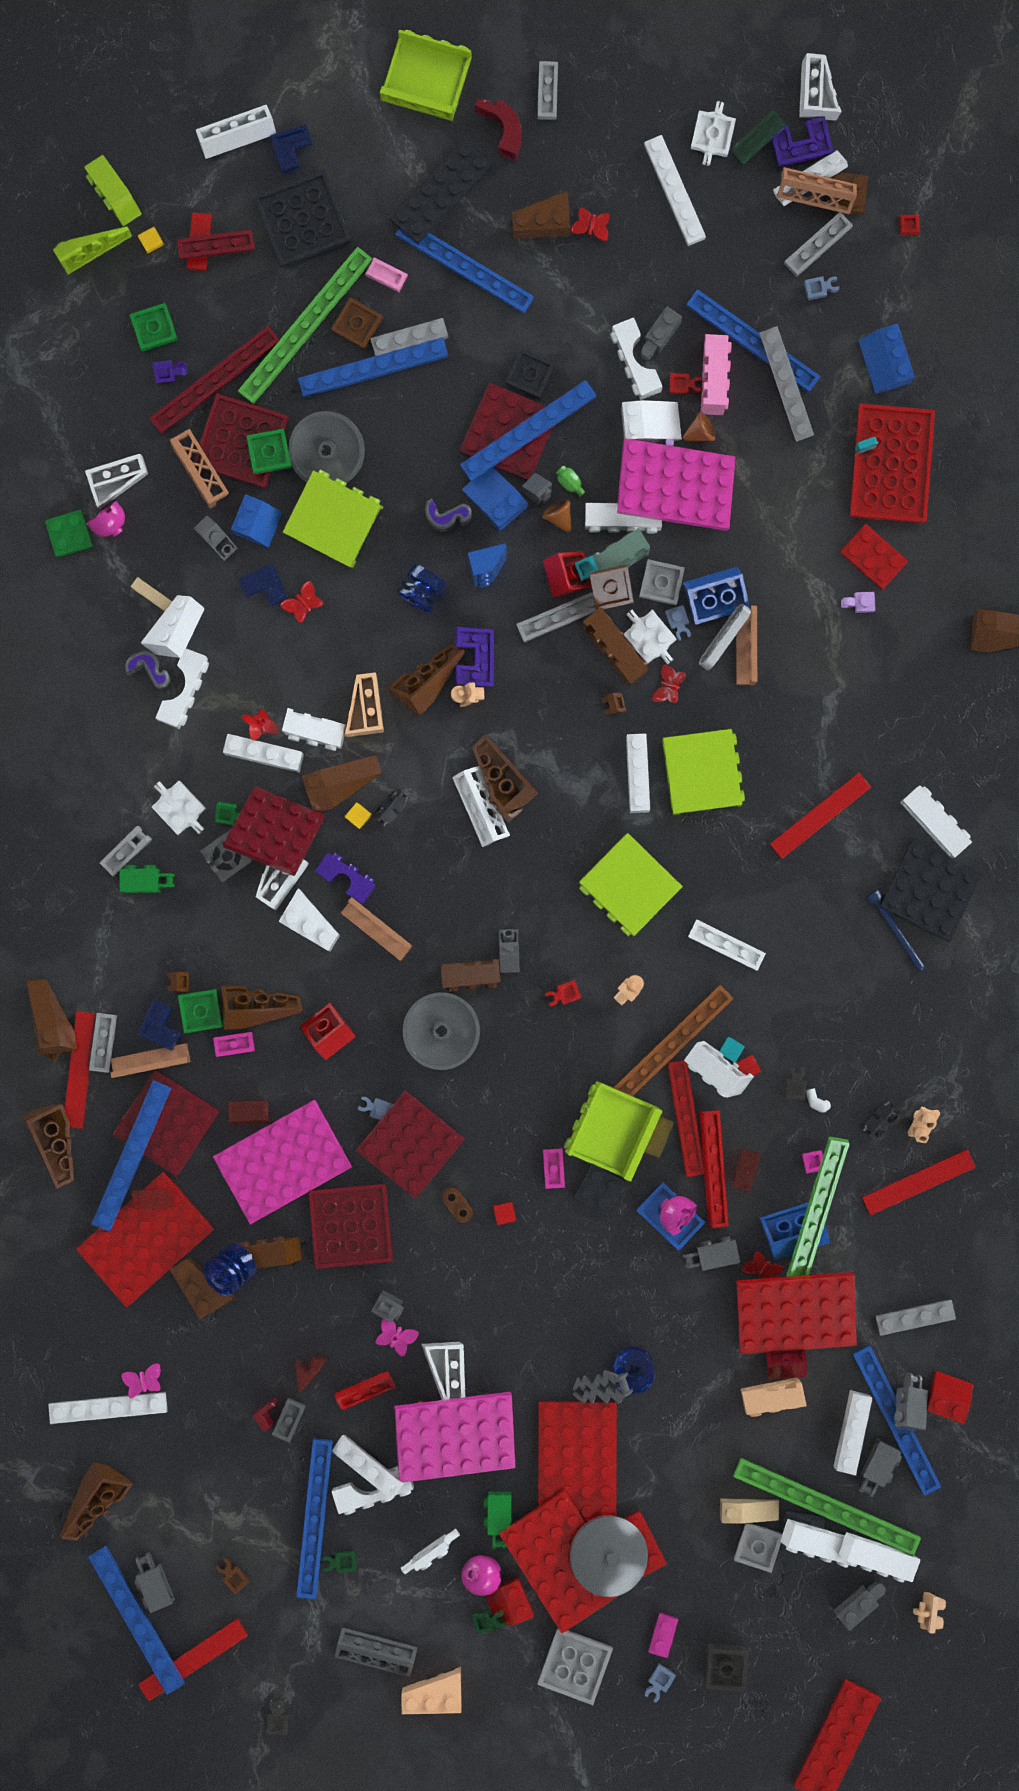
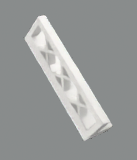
(477, 806)

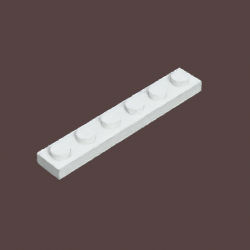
(674, 190)
(107, 1408)

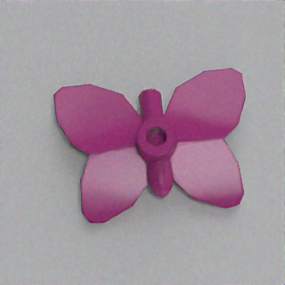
(395, 1337)
(143, 1383)

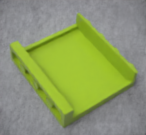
(426, 75)
(332, 518)
(703, 771)
(629, 885)
(613, 1130)

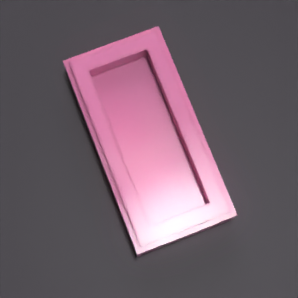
(386, 274)

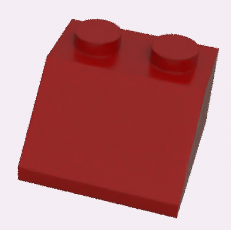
(563, 574)
(327, 1031)
(949, 1397)
(511, 1599)

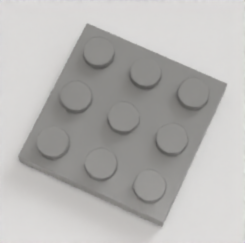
(575, 1666)

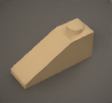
(748, 1510)

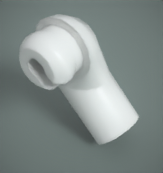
(816, 1103)

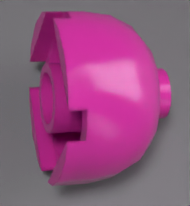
(108, 521)
(676, 1212)
(481, 1575)

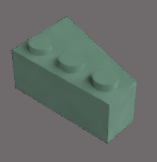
(625, 552)

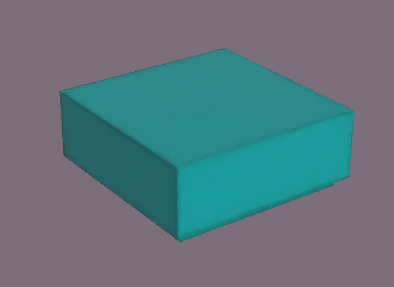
(866, 445)
(585, 566)
(731, 1049)

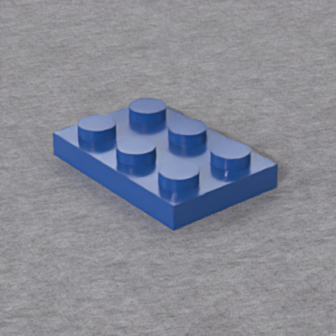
(651, 1211)

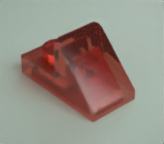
(304, 1374)

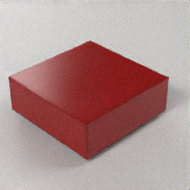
(909, 225)
(748, 1065)
(504, 1213)

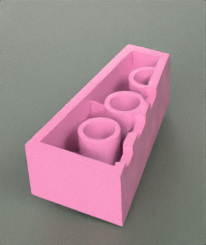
(714, 374)

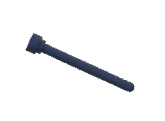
(876, 899)

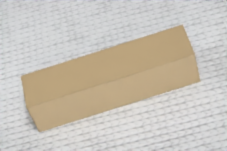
(151, 594)

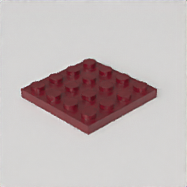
(496, 416)
(226, 437)
(274, 831)
(178, 1129)
(410, 1144)
(350, 1226)

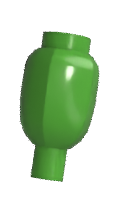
(570, 480)

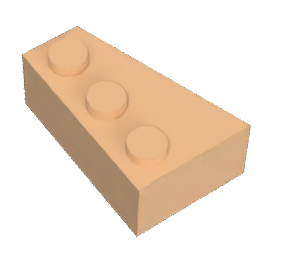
(365, 708)
(773, 1397)
(434, 1695)

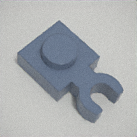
(817, 288)
(677, 620)
(378, 1108)
(661, 1680)

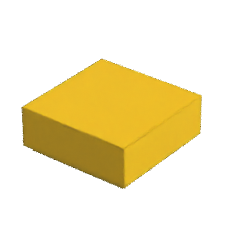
(150, 240)
(358, 815)

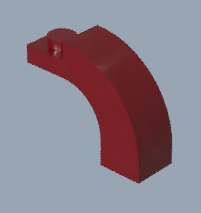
(509, 122)

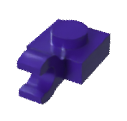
(166, 372)

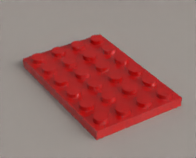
(894, 475)
(144, 1243)
(796, 1312)
(578, 1455)
(542, 1550)

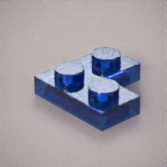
(286, 143)
(266, 580)
(154, 1026)

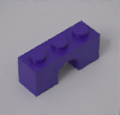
(360, 887)

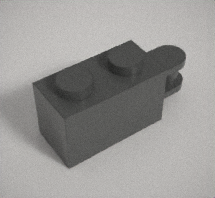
(660, 333)
(714, 1254)
(388, 1307)
(911, 1404)
(879, 1466)
(153, 1584)
(859, 1604)

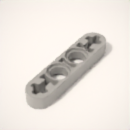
(724, 636)

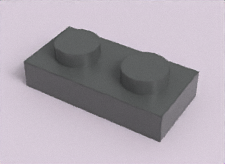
(288, 1420)

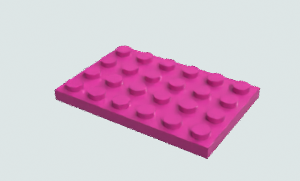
(676, 484)
(282, 1161)
(455, 1437)

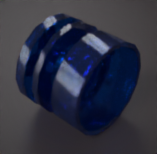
(422, 586)
(230, 1269)
(644, 1376)

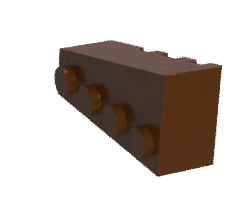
(614, 646)

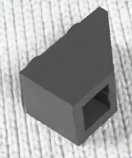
(538, 489)
(215, 537)
(509, 950)

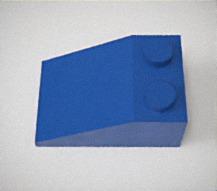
(495, 498)

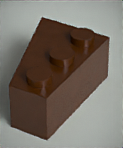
(543, 218)
(470, 975)
(276, 1252)
(196, 1288)

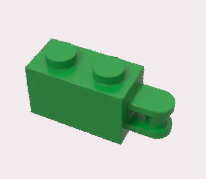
(144, 880)
(498, 1515)

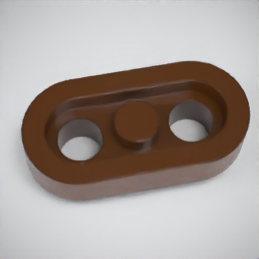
(458, 1204)

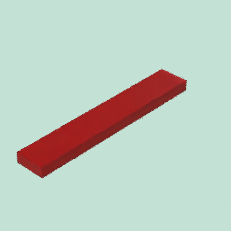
(820, 815)
(79, 1069)
(686, 1118)
(713, 1169)
(918, 1182)
(198, 1656)

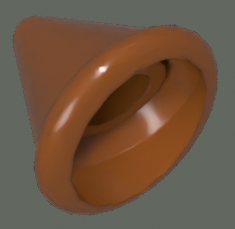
(700, 429)
(559, 515)

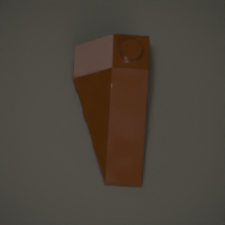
(994, 631)
(423, 685)
(504, 781)
(335, 784)
(249, 1008)
(50, 1023)
(51, 1136)
(95, 1495)

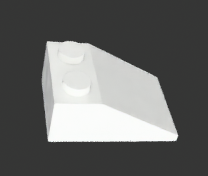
(651, 421)

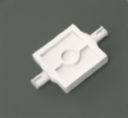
(713, 133)
(650, 636)
(178, 807)
(436, 1549)

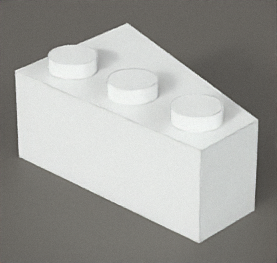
(817, 91)
(115, 478)
(174, 627)
(313, 730)
(277, 884)
(309, 922)
(717, 1070)
(447, 1368)

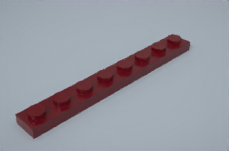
(214, 380)

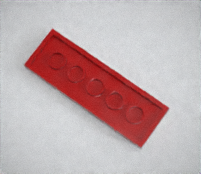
(838, 1738)

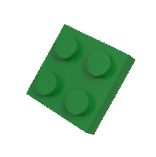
(153, 327)
(268, 451)
(69, 533)
(200, 1011)

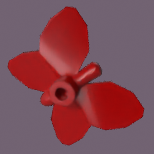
(591, 223)
(302, 604)
(670, 688)
(260, 723)
(762, 1266)

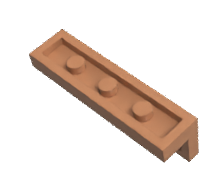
(818, 186)
(192, 471)
(747, 651)
(376, 929)
(149, 1060)

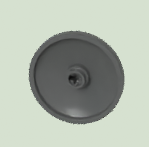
(327, 444)
(441, 1031)
(608, 1556)

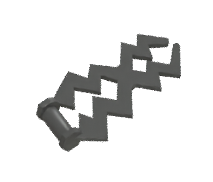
(617, 1394)

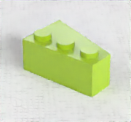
(112, 189)

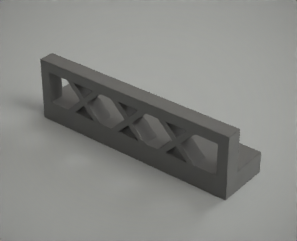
(376, 1650)

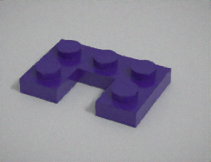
(815, 147)
(483, 656)

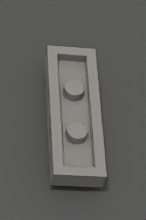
(547, 90)
(103, 1042)

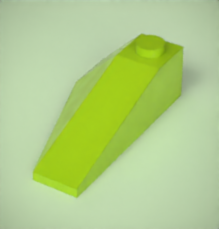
(84, 249)

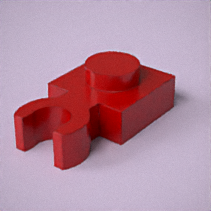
(681, 384)
(566, 993)

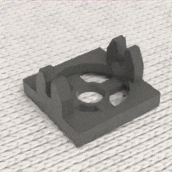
(223, 874)

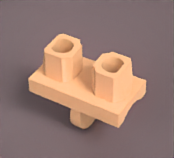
(467, 694)
(629, 989)
(923, 1123)
(928, 1612)

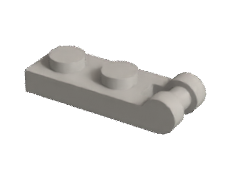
(125, 851)

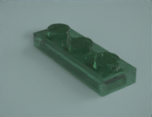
(758, 137)

